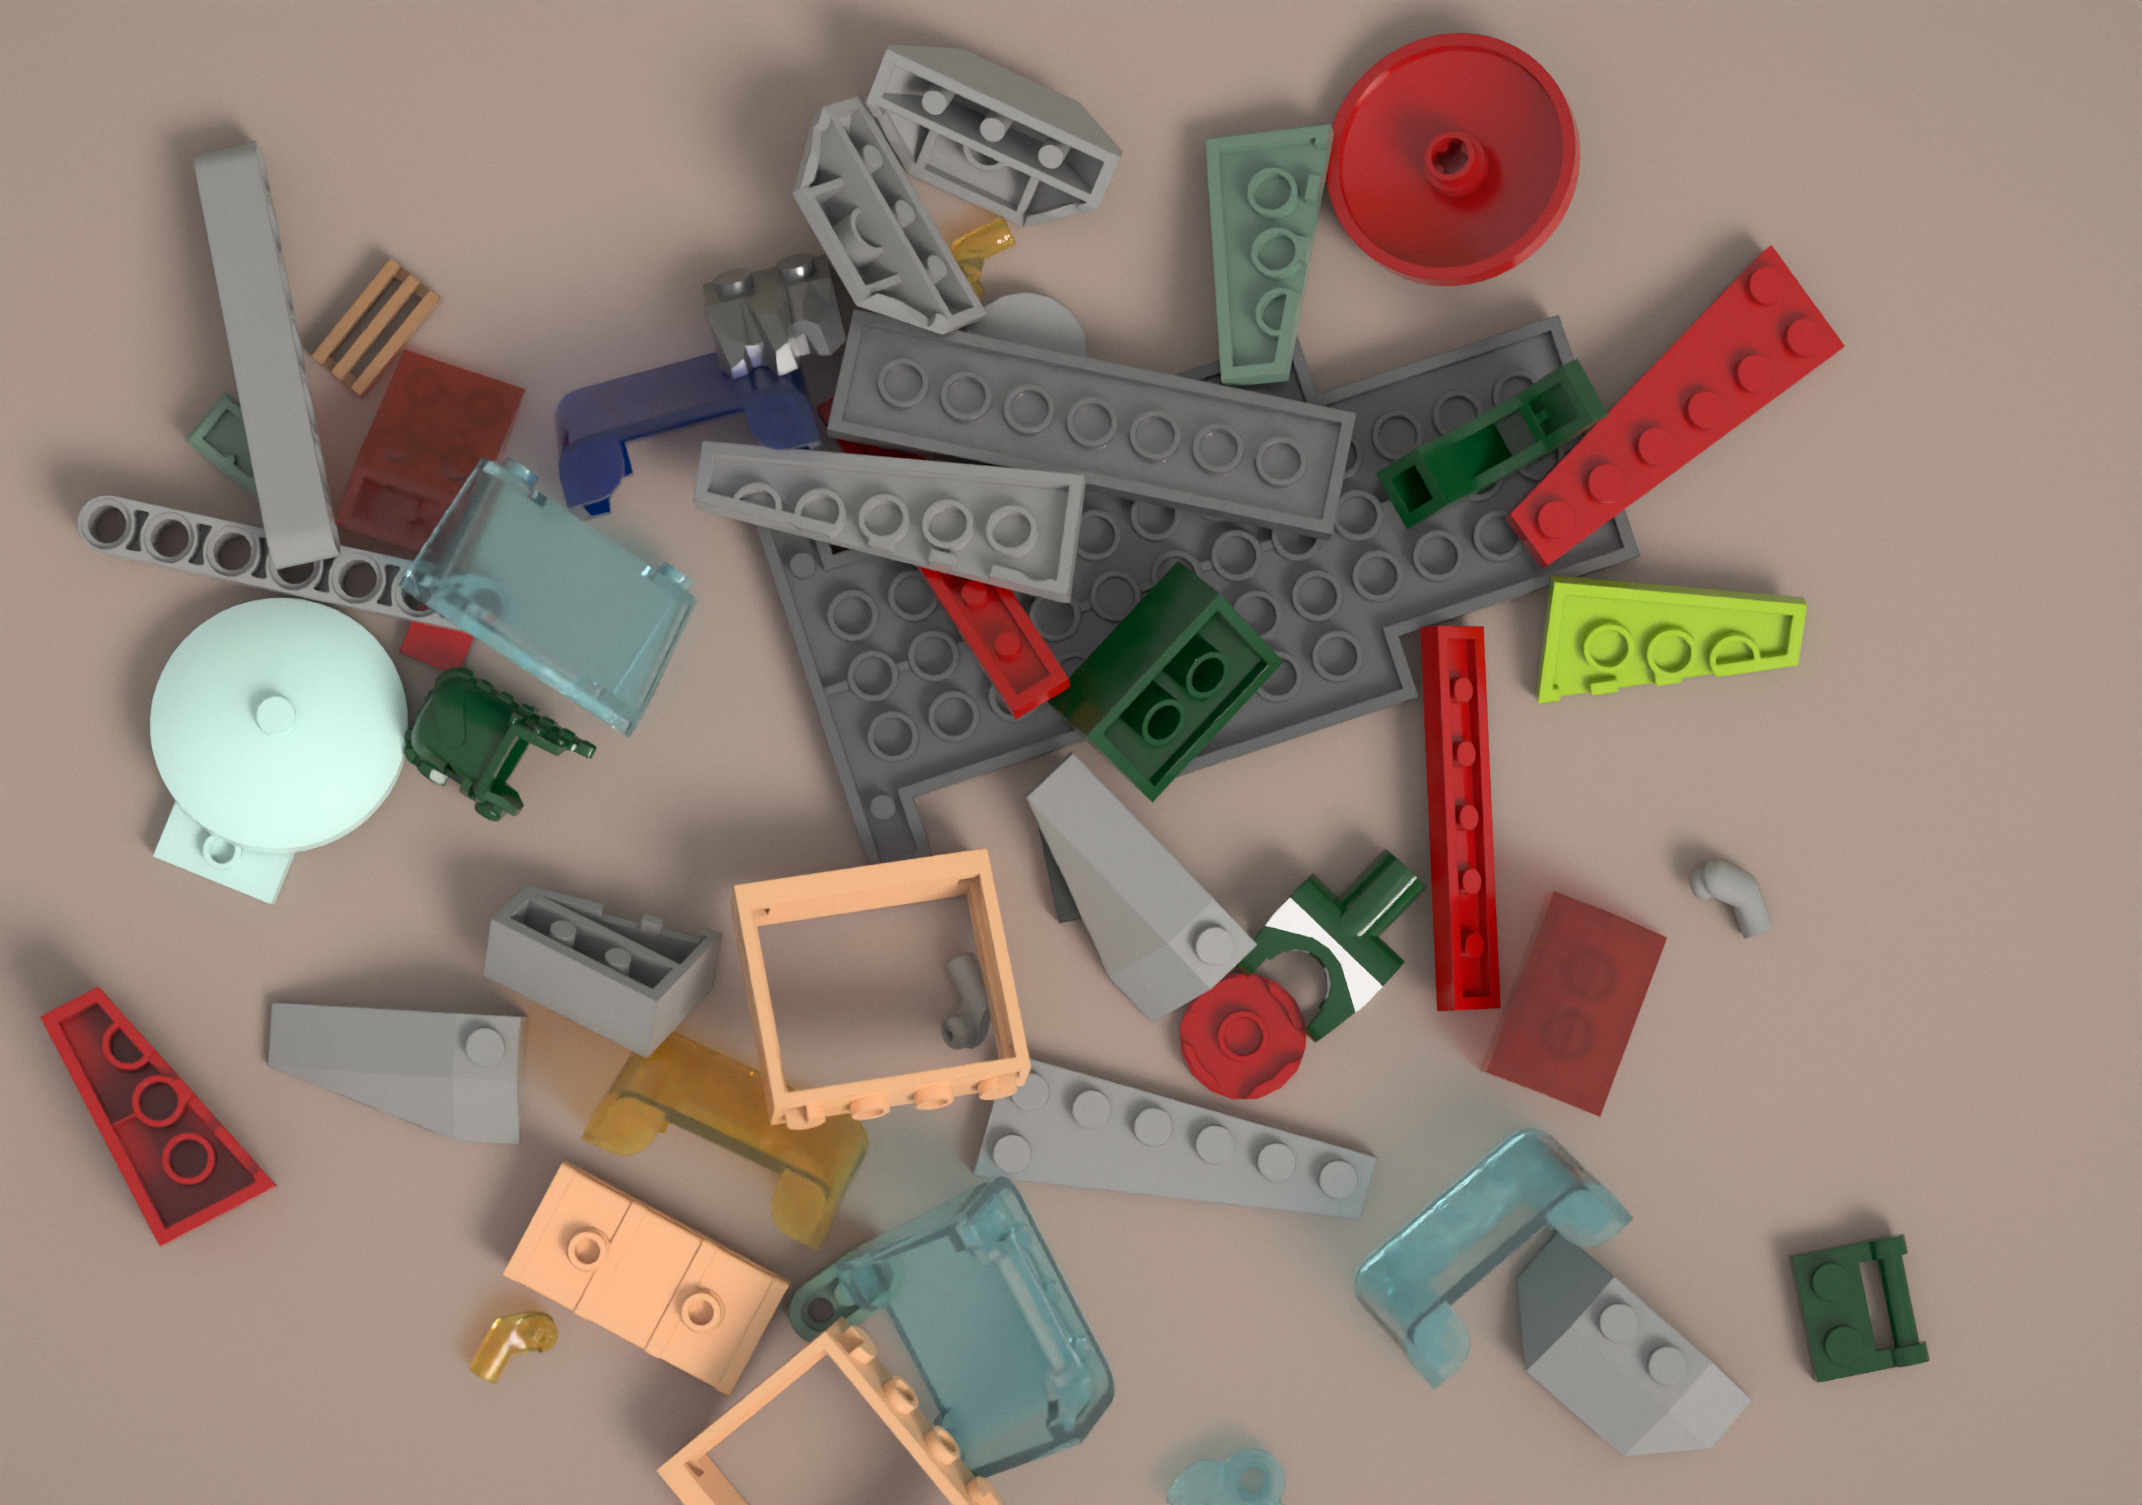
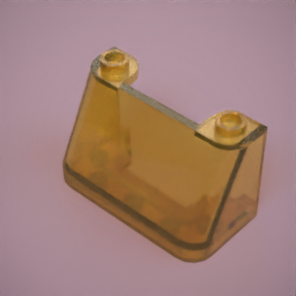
(728, 1107)

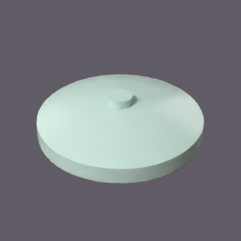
(279, 725)

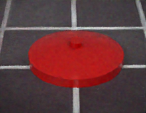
(1453, 159)

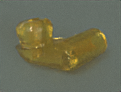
(977, 246)
(512, 1336)

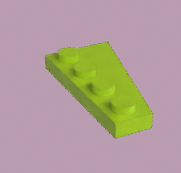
(1644, 633)

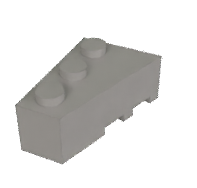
(600, 969)

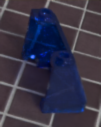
(604, 417)

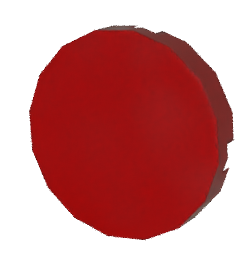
(1243, 1037)

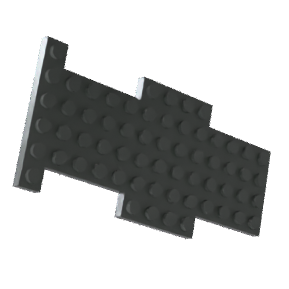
(919, 714)

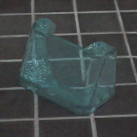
(553, 594)
(1468, 1233)
(987, 1326)

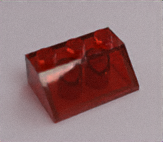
(1573, 1003)

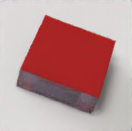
(437, 645)

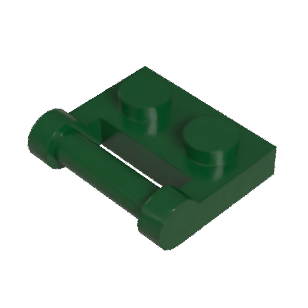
(1838, 1314)

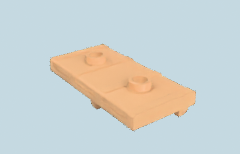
(647, 1277)

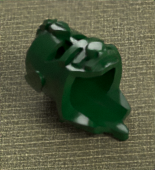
(483, 738)

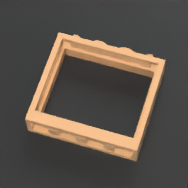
(868, 889)
(700, 1482)

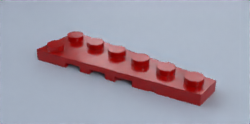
(1712, 378)

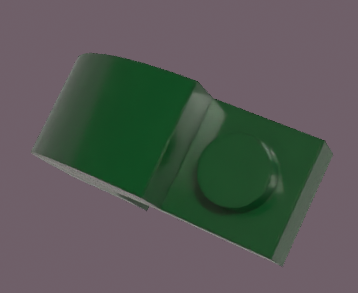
(1492, 445)

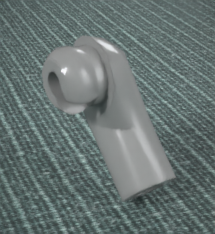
(1735, 888)
(972, 1019)

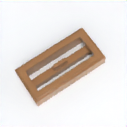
(359, 310)

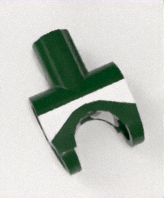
(1341, 936)

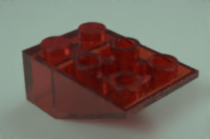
(424, 449)

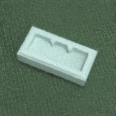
(238, 868)

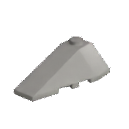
(1142, 908)
(425, 1067)

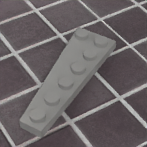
(944, 516)
(1132, 1141)

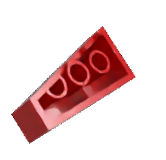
(158, 1130)

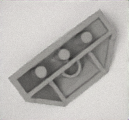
(991, 134)
(878, 225)
(1618, 1358)

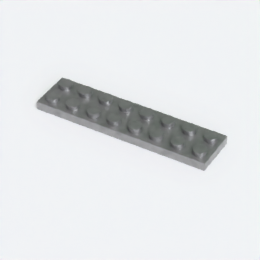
(1115, 423)

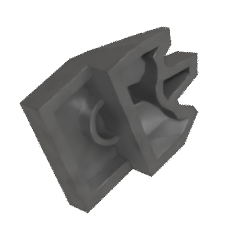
(774, 315)

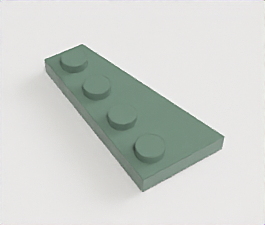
(1263, 235)

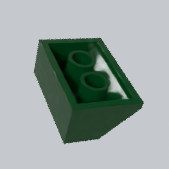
(1166, 680)

